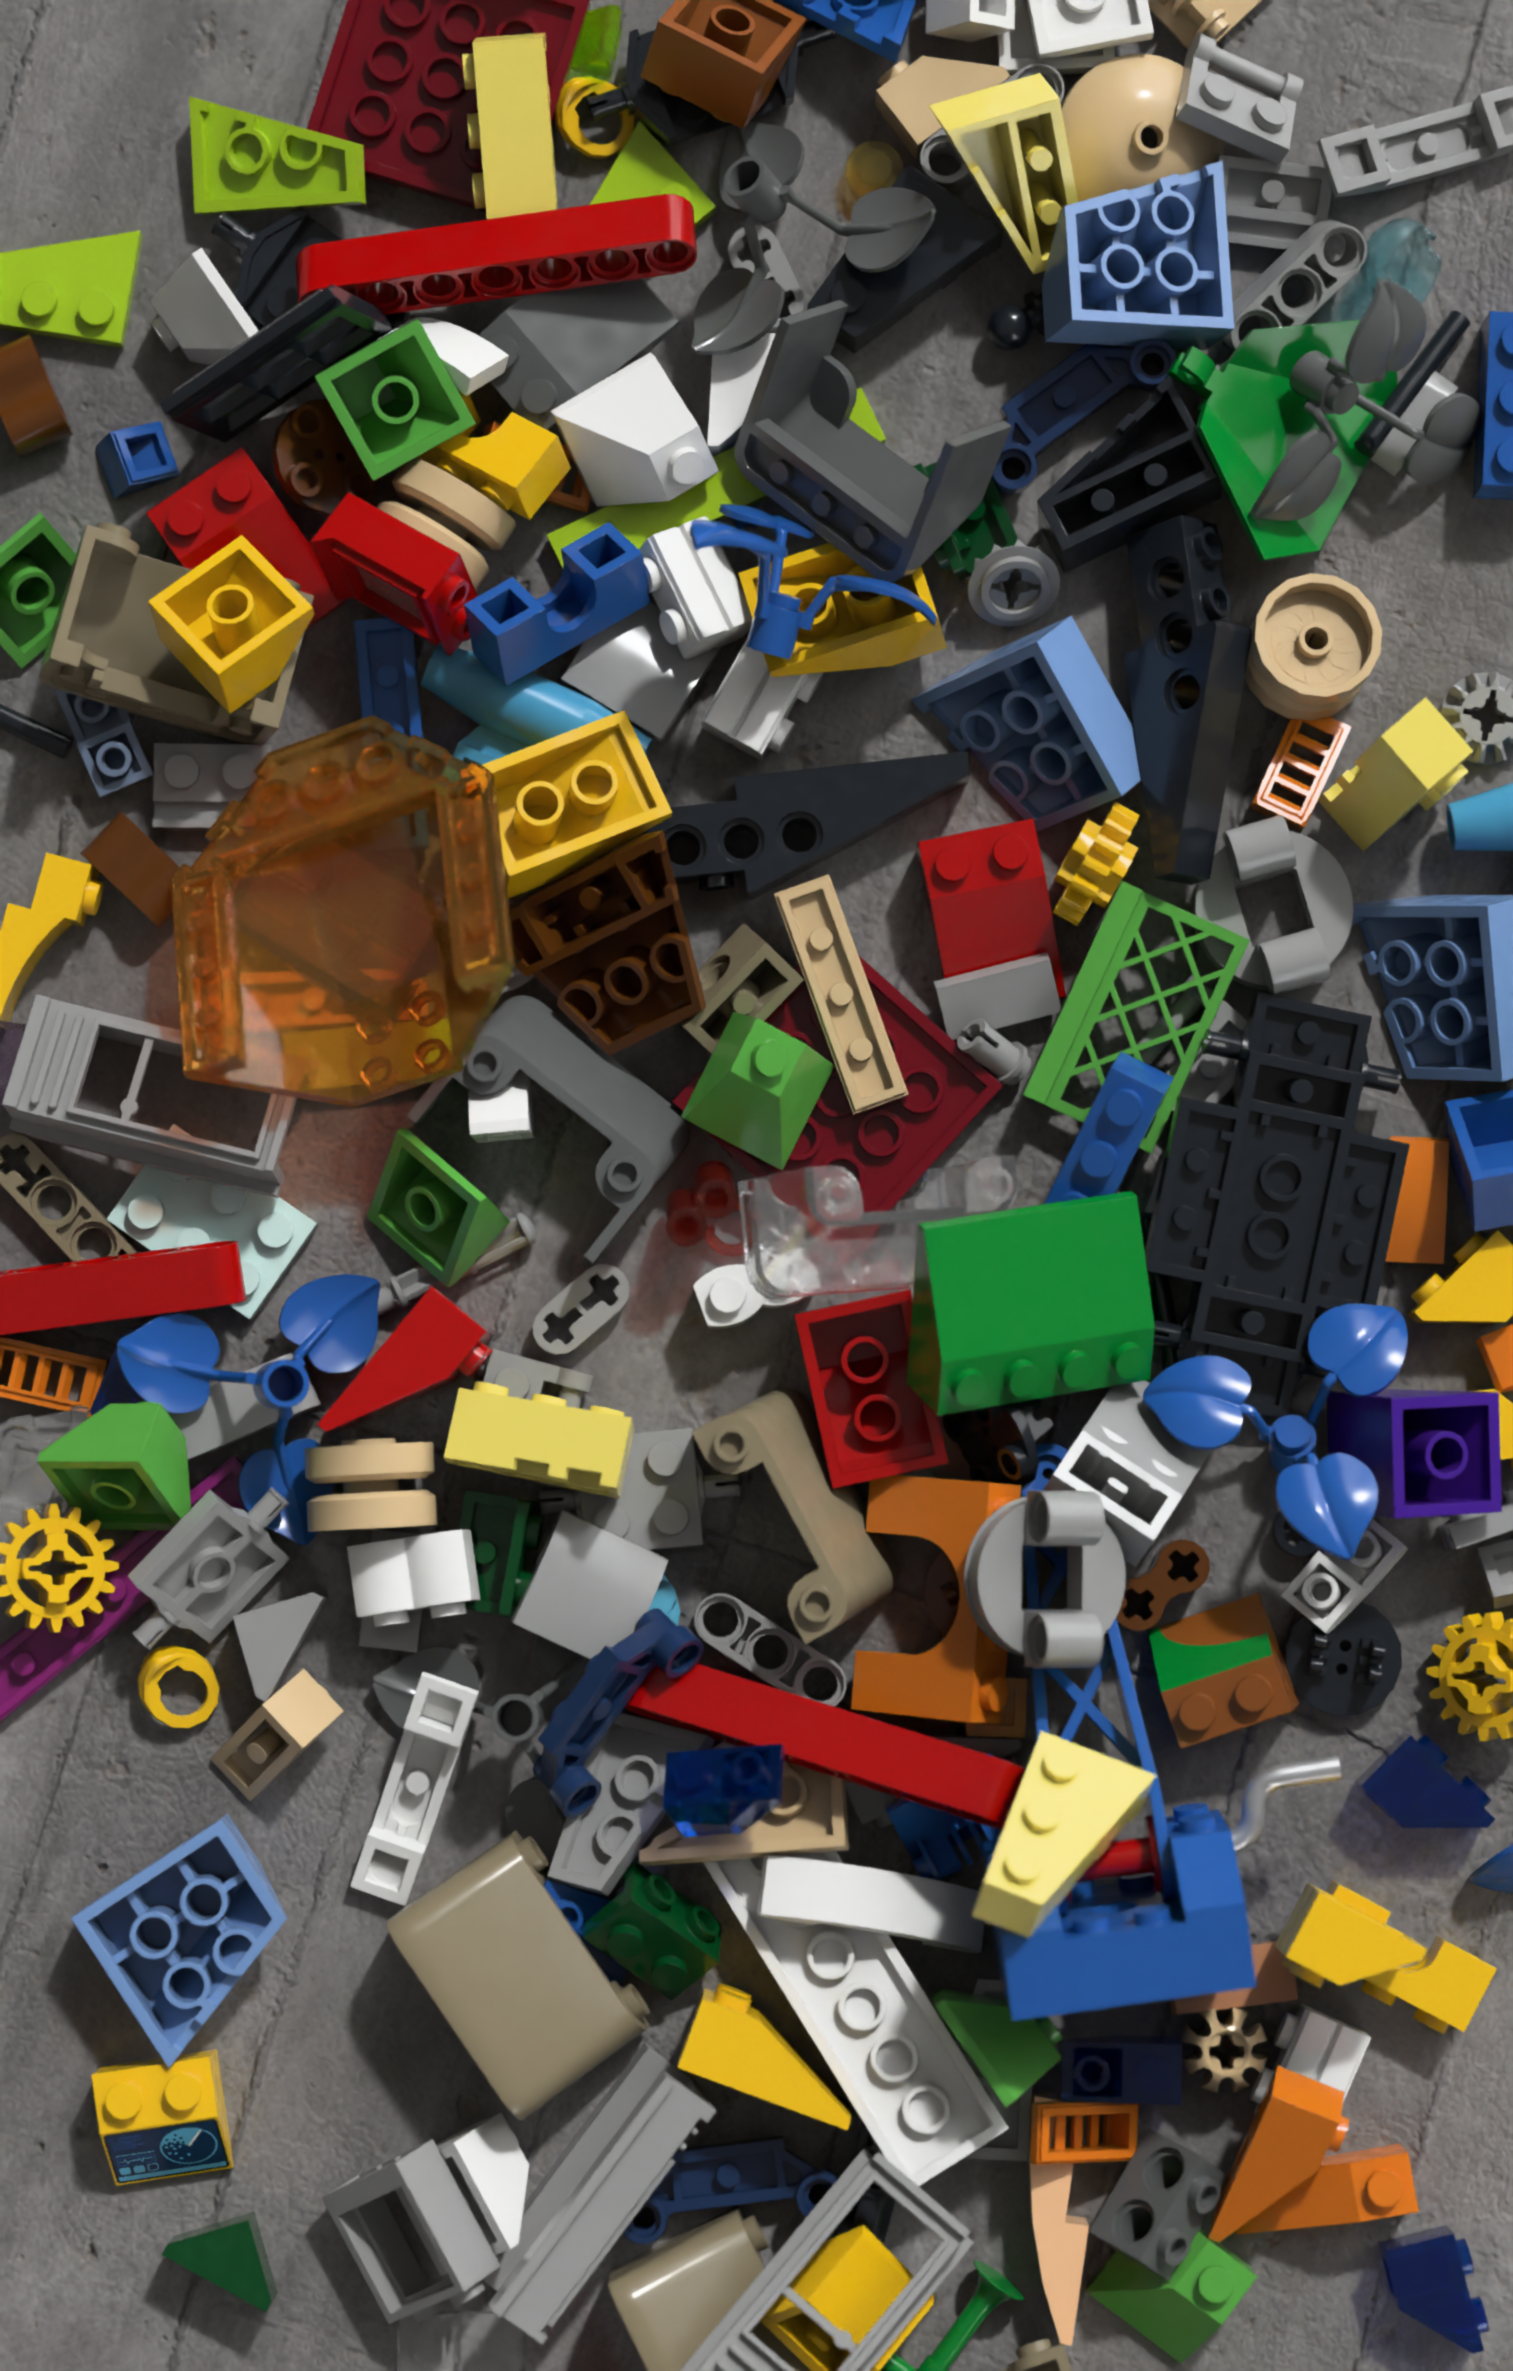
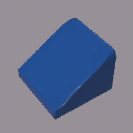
(136, 459)

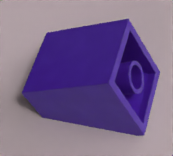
(1424, 1448)

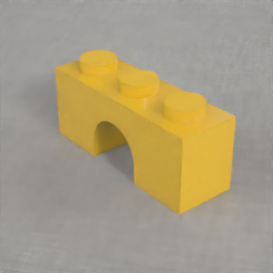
(511, 466)
(1442, 1985)

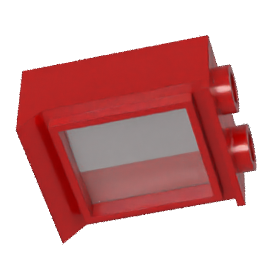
(395, 571)

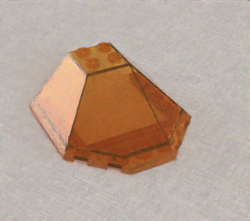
(344, 921)

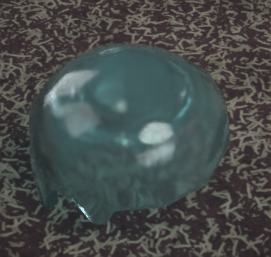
(1403, 256)

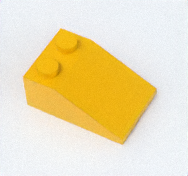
(852, 626)
(573, 800)
(748, 2052)

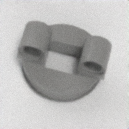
(1259, 854)
(1094, 1578)

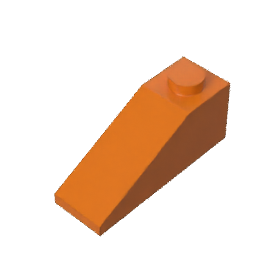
(1281, 2149)
(1345, 2191)

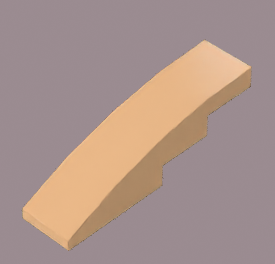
(1057, 2236)

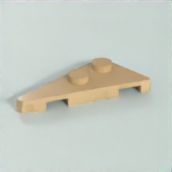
(806, 1822)

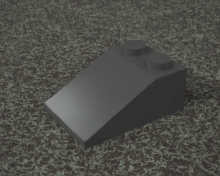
(572, 341)

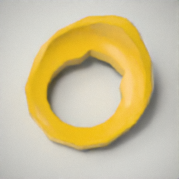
(568, 119)
(154, 1667)

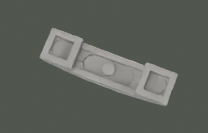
(1419, 147)

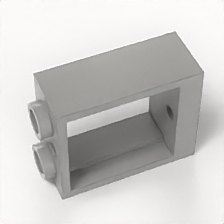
(384, 2252)

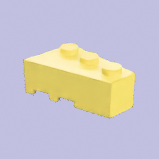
(511, 125)

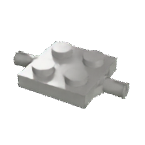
(659, 1494)
(209, 1567)

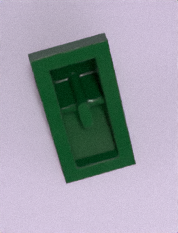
(229, 2257)

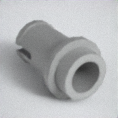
(1003, 1058)

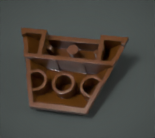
(612, 944)

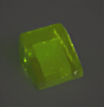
(599, 41)

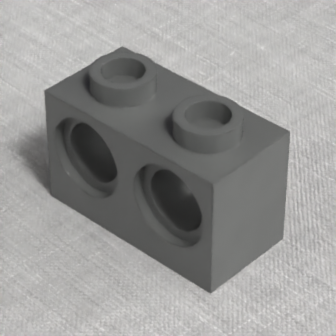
(1159, 2204)

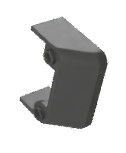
(839, 476)
(637, 1120)

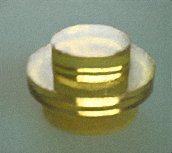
(872, 167)

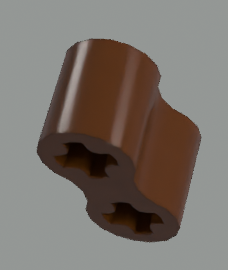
(29, 399)
(134, 867)
(1161, 1586)

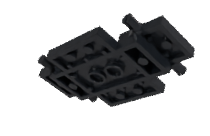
(1276, 1195)

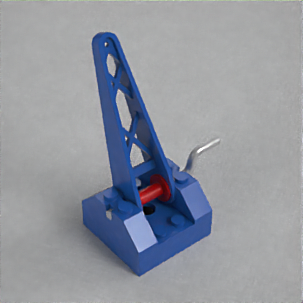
(1179, 1899)

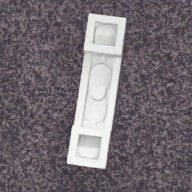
(415, 1788)
(870, 1901)

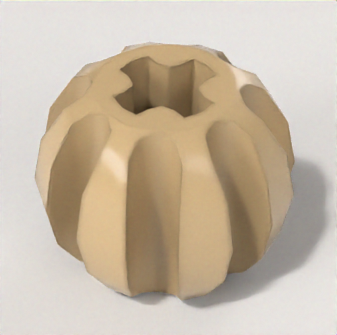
(1236, 2060)

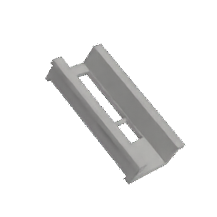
(51, 1077)
(596, 2190)
(737, 2349)

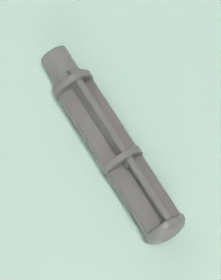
(414, 1283)

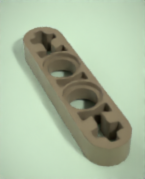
(83, 1213)

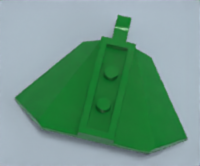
(1255, 418)

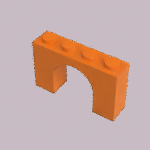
(966, 1671)

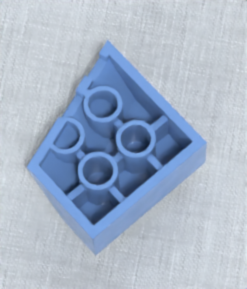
(1143, 266)
(1041, 724)
(1445, 982)
(184, 1932)

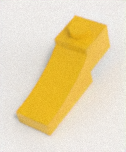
(62, 898)

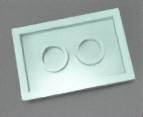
(181, 1211)

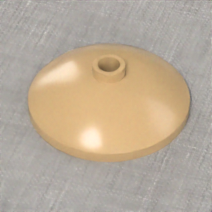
(1106, 122)

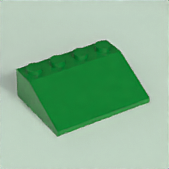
(1030, 1304)

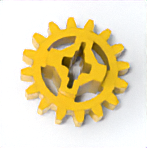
(1096, 863)
(54, 1597)
(1472, 1695)

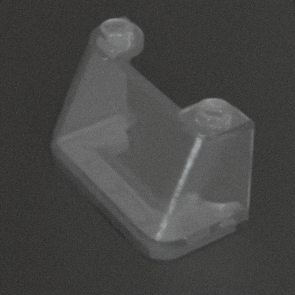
(812, 1238)

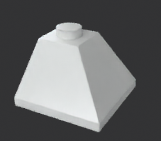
(200, 312)
(634, 437)
(491, 2178)

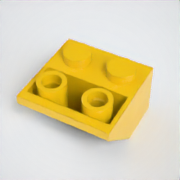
(850, 2285)

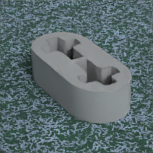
(777, 264)
(1397, 444)
(571, 1298)

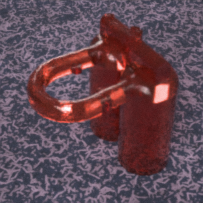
(711, 1196)

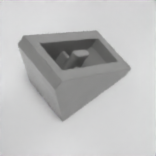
(273, 1638)

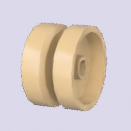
(450, 514)
(1312, 647)
(370, 1485)

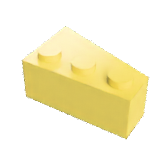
(1017, 156)
(1404, 767)
(540, 1439)
(1056, 1829)

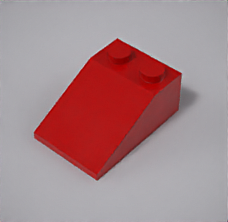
(235, 502)
(988, 898)
(421, 1355)
(860, 1390)

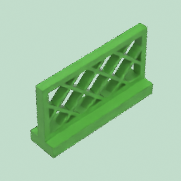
(1097, 980)

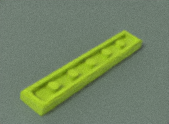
(725, 487)

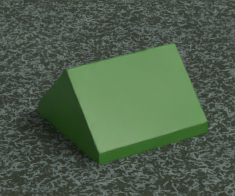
(32, 584)
(433, 1210)

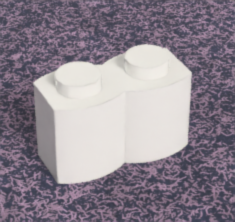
(730, 1299)
(414, 1575)

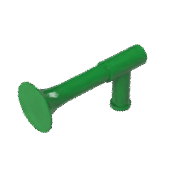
(989, 2293)

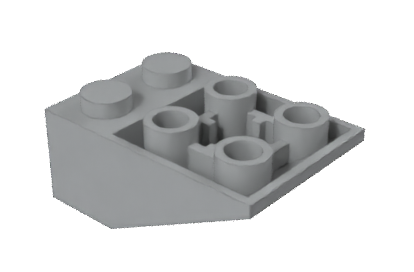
(1131, 1466)

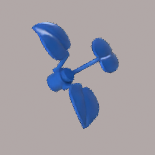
(778, 614)
(329, 1321)
(1325, 1499)

